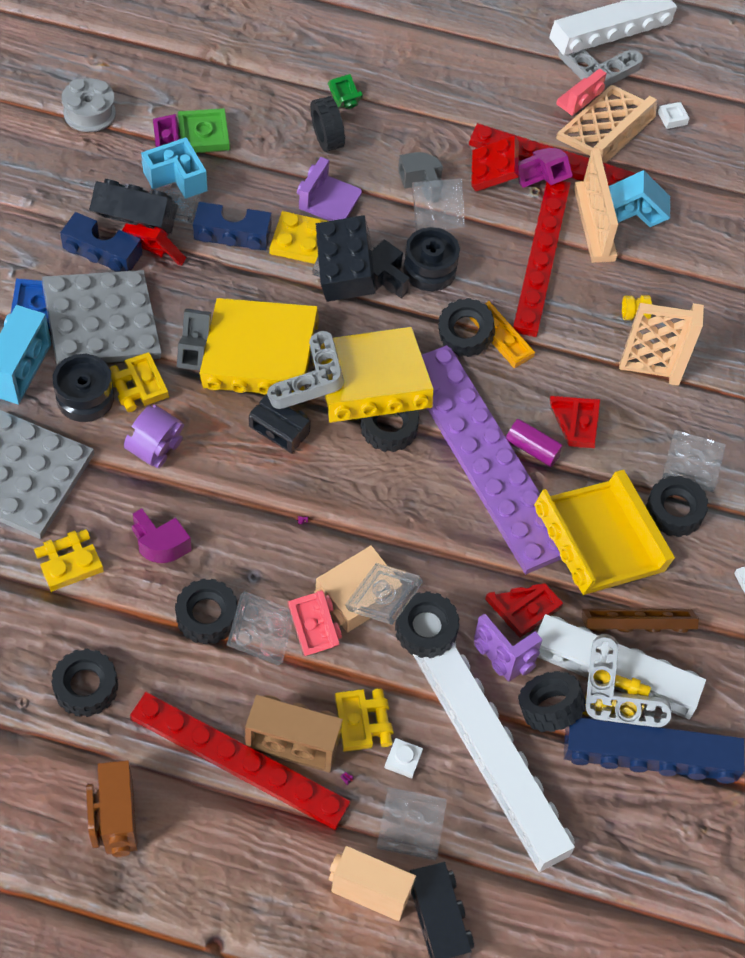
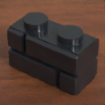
(281, 426)

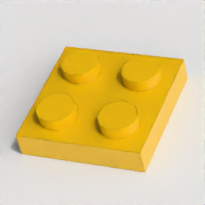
(296, 237)

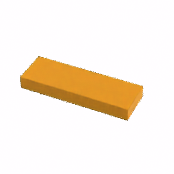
(508, 340)

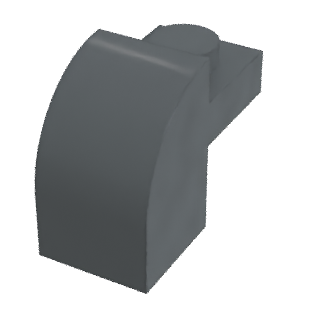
(418, 167)
(193, 339)

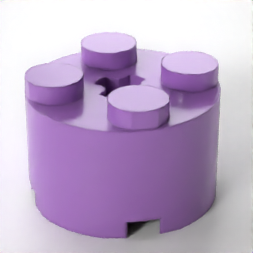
(154, 435)

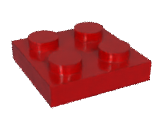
(495, 163)

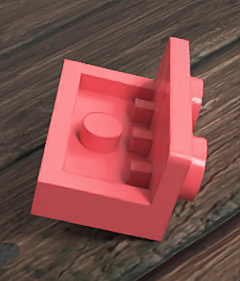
(582, 92)
(314, 623)

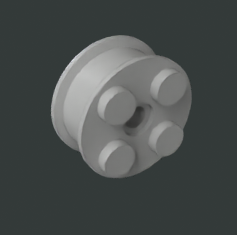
(88, 104)

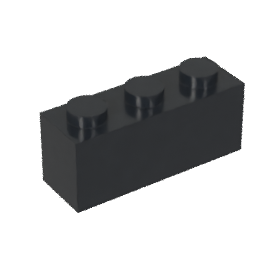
(440, 912)

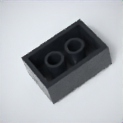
(133, 205)
(345, 258)

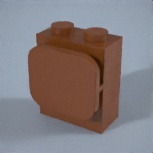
(112, 809)

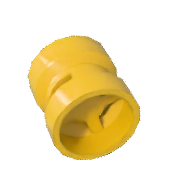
(630, 306)

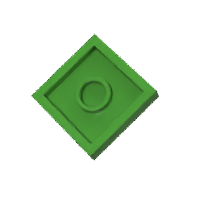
(204, 129)

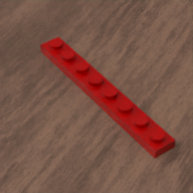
(486, 135)
(541, 259)
(240, 760)

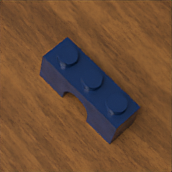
(250, 232)
(118, 253)

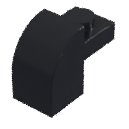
(386, 266)

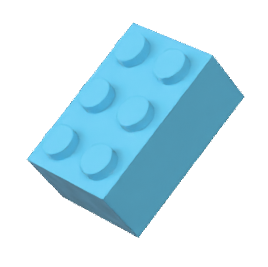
(22, 349)

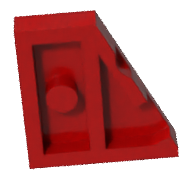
(577, 419)

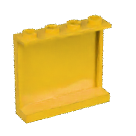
(257, 345)
(380, 375)
(604, 534)

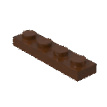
(649, 619)

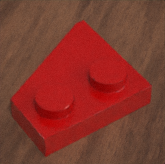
(155, 241)
(525, 607)

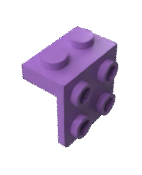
(326, 195)
(505, 658)

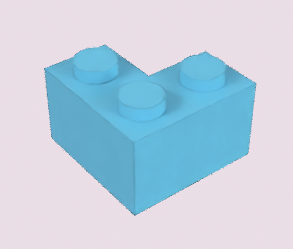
(177, 164)
(640, 197)

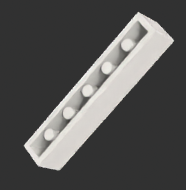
(610, 23)
(571, 649)

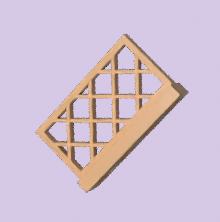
(622, 131)
(597, 211)
(680, 345)

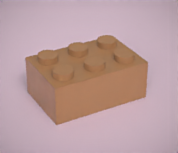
(293, 732)

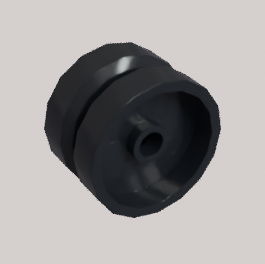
(431, 259)
(83, 387)

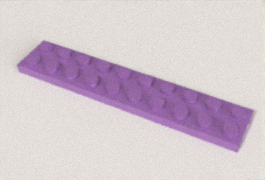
(488, 461)

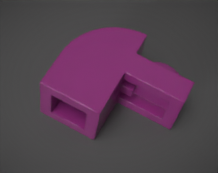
(546, 164)
(161, 543)

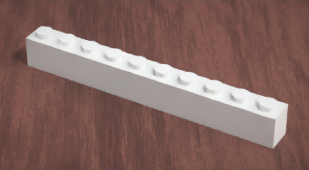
(494, 752)

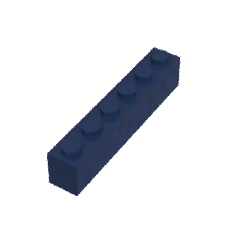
(654, 750)

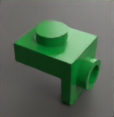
(345, 92)

